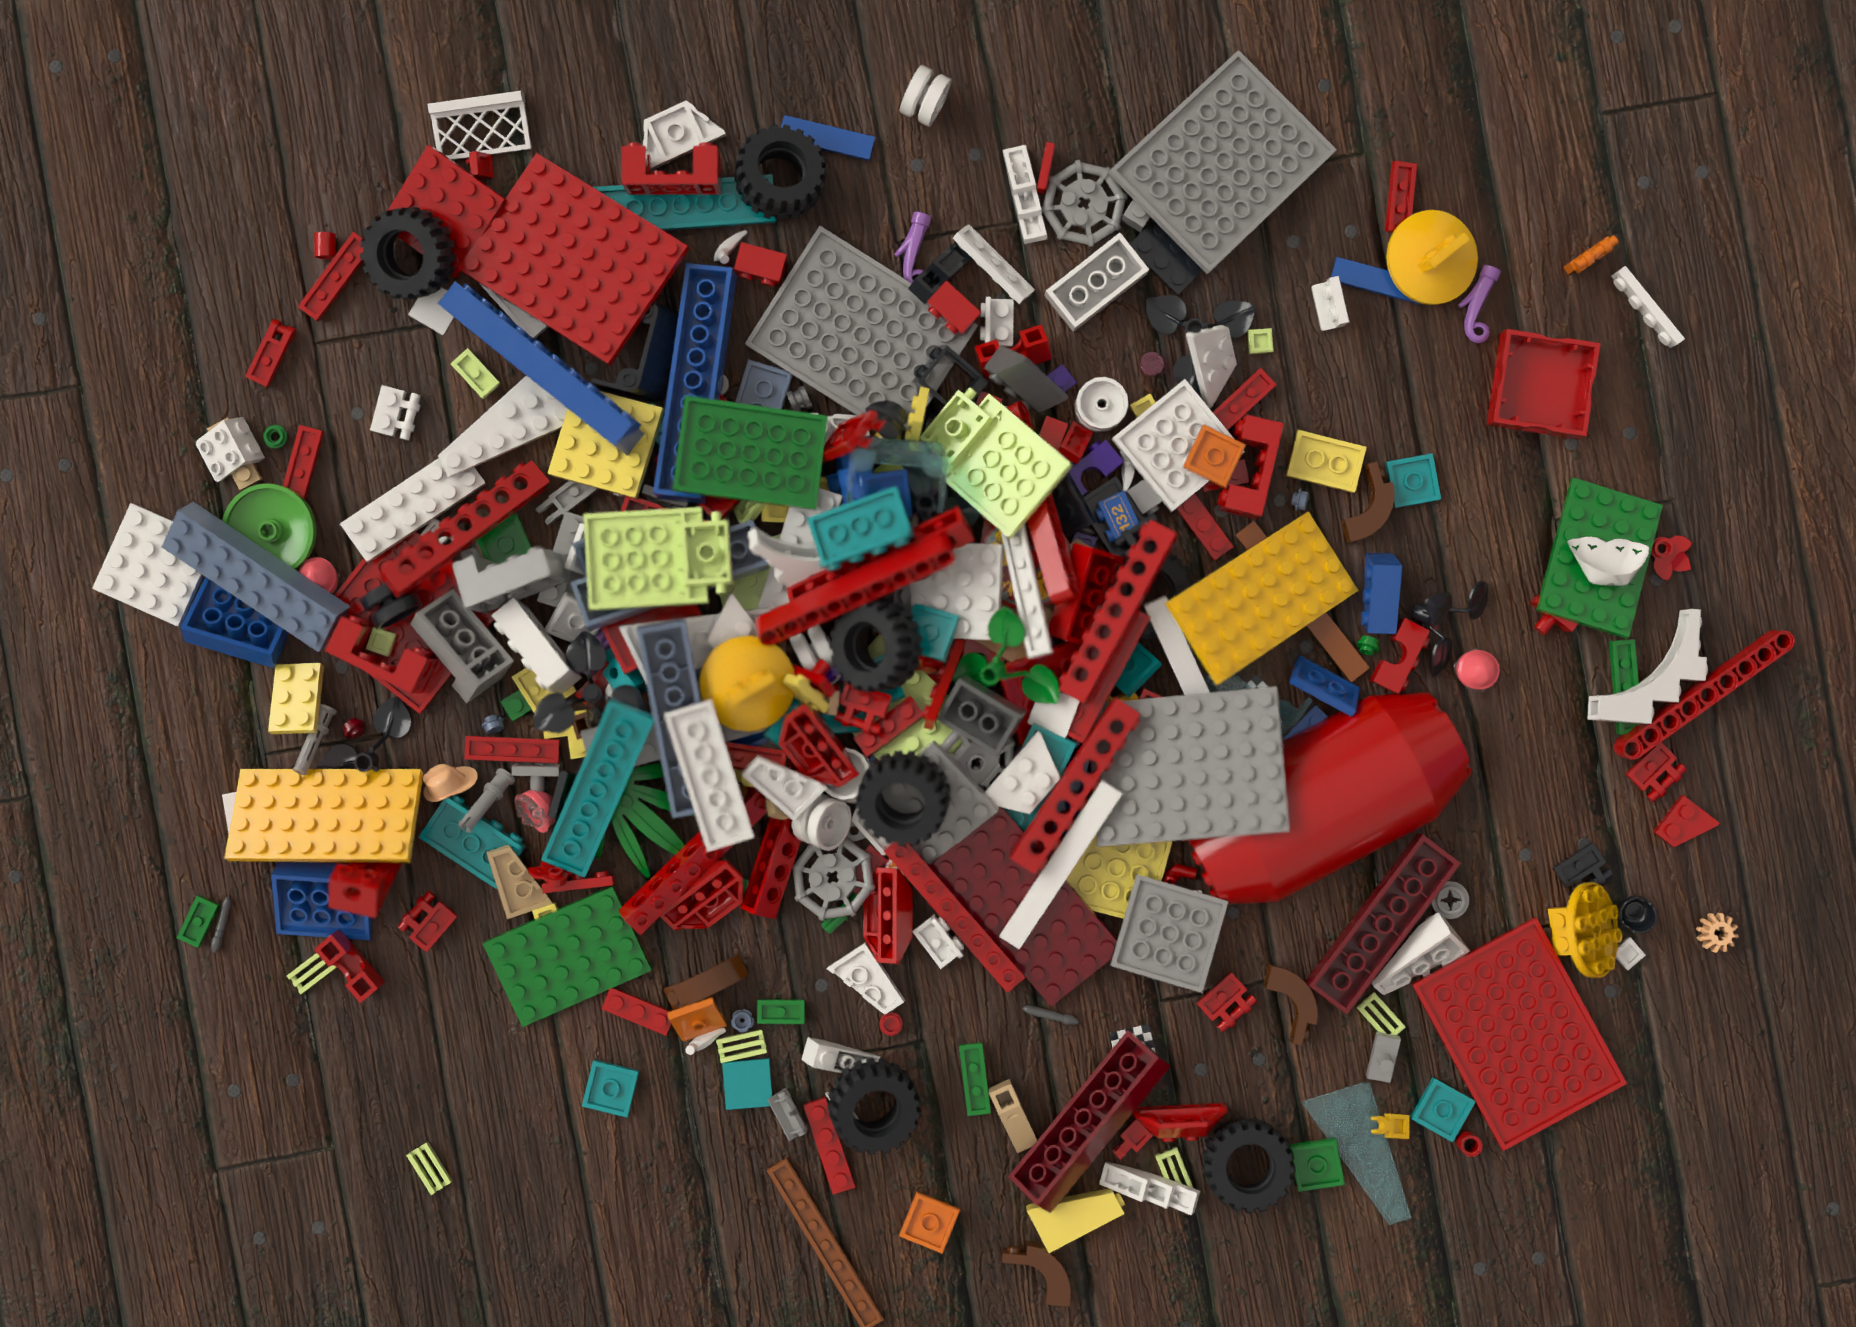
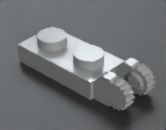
(566, 499)

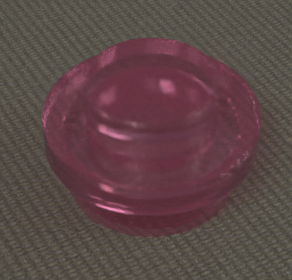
(1152, 363)

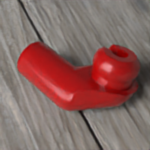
(1178, 871)

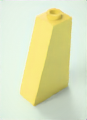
(1075, 1216)

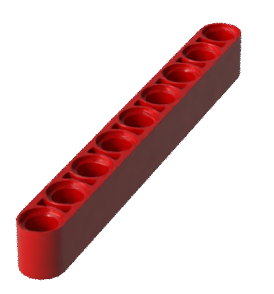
(1049, 538)
(855, 590)
(1714, 693)

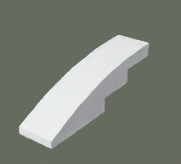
(1025, 194)
(1149, 1187)

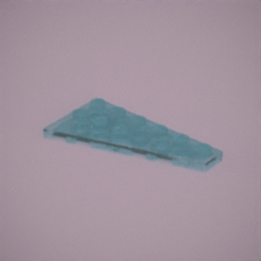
(1367, 1155)

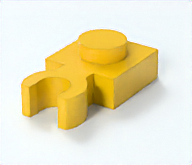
(1392, 1126)

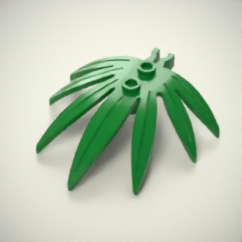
(643, 818)

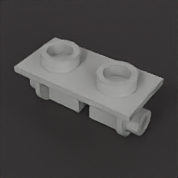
(787, 1114)

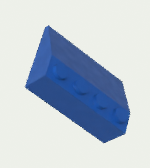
(232, 627)
(303, 903)

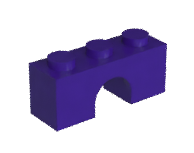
(1101, 458)

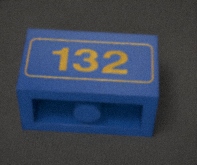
(1117, 515)

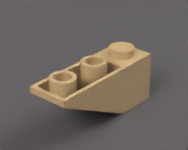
(1012, 1115)

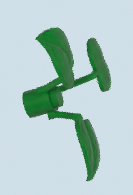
(1007, 628)

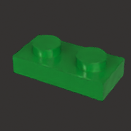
(198, 921)
(781, 1011)

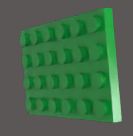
(750, 453)
(1606, 515)
(567, 956)

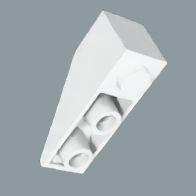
(833, 1056)

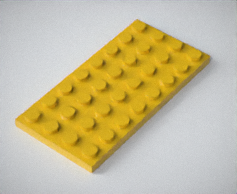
(1261, 597)
(324, 815)

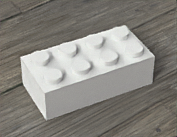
(1096, 282)
(536, 646)

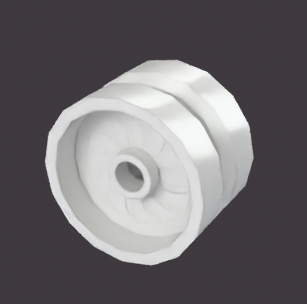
(924, 94)
(1101, 390)
(811, 653)
(848, 791)
(823, 823)

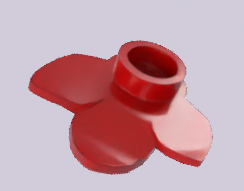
(1672, 557)
(553, 875)

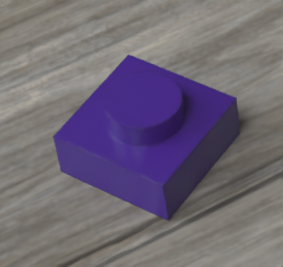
(1062, 378)

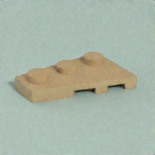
(515, 885)

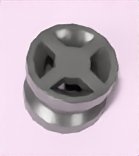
(799, 399)

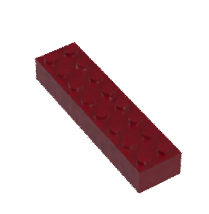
(1382, 922)
(1088, 1121)

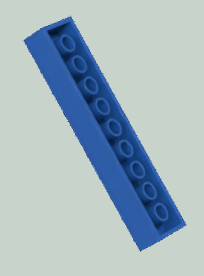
(696, 361)
(542, 367)

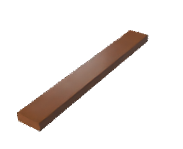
(1323, 627)
(825, 1243)

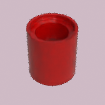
(324, 245)
(1475, 1149)

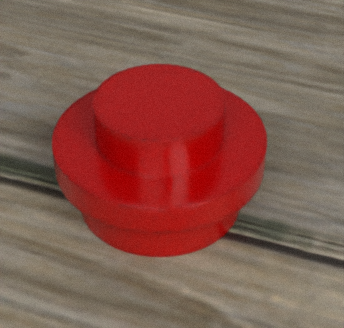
(891, 1023)

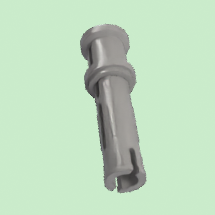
(313, 740)
(492, 792)

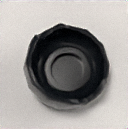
(1637, 914)

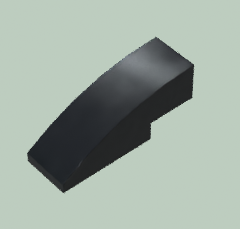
(941, 269)

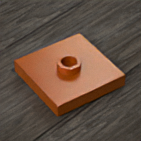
(1214, 456)
(697, 1019)
(929, 1222)

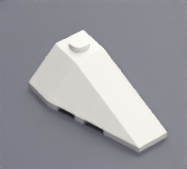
(1427, 947)

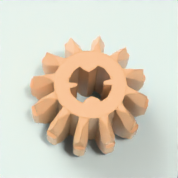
(1719, 941)

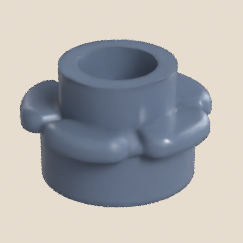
(1300, 500)
(493, 724)
(737, 1024)

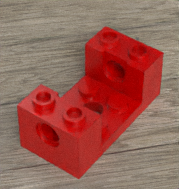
(704, 180)
(1262, 435)
(350, 641)
(361, 886)

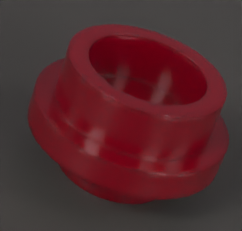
(354, 728)

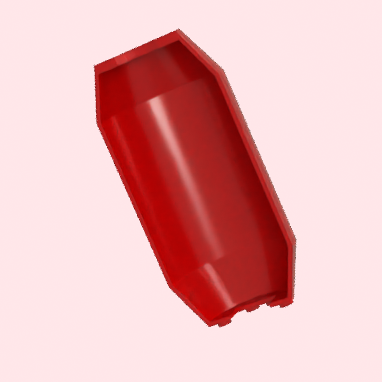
(1348, 794)

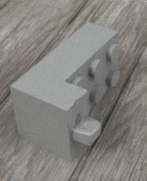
(491, 585)
(462, 645)

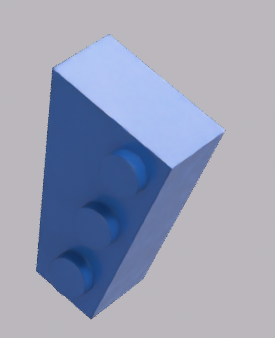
(1381, 593)

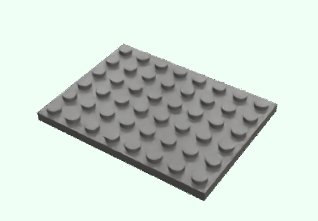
(1222, 161)
(852, 328)
(1198, 769)

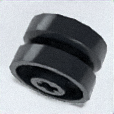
(388, 607)

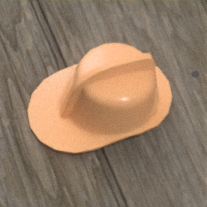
(447, 781)

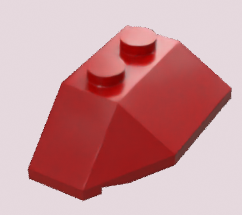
(815, 748)
(707, 899)
(888, 915)
(1180, 1120)

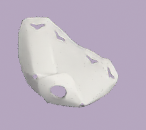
(1607, 564)

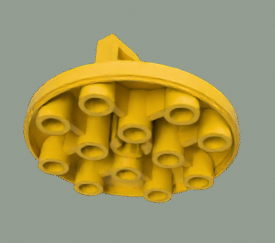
(1432, 257)
(746, 683)
(1587, 930)

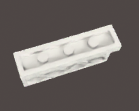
(477, 105)

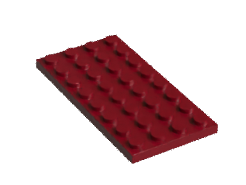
(1068, 937)

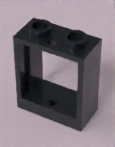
(977, 383)

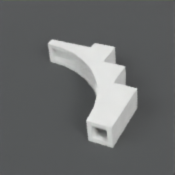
(790, 560)
(1663, 684)

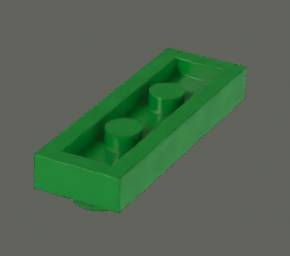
(974, 1078)

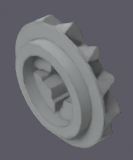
(1457, 907)

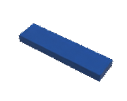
(833, 138)
(1367, 278)

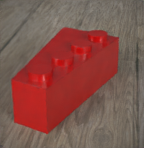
(1093, 573)

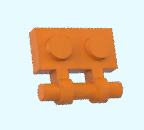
(1589, 256)

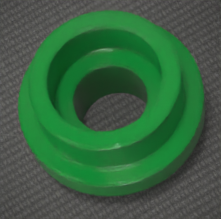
(268, 436)
(1368, 645)

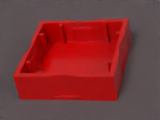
(1543, 384)

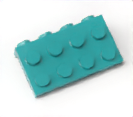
(860, 528)
(464, 847)

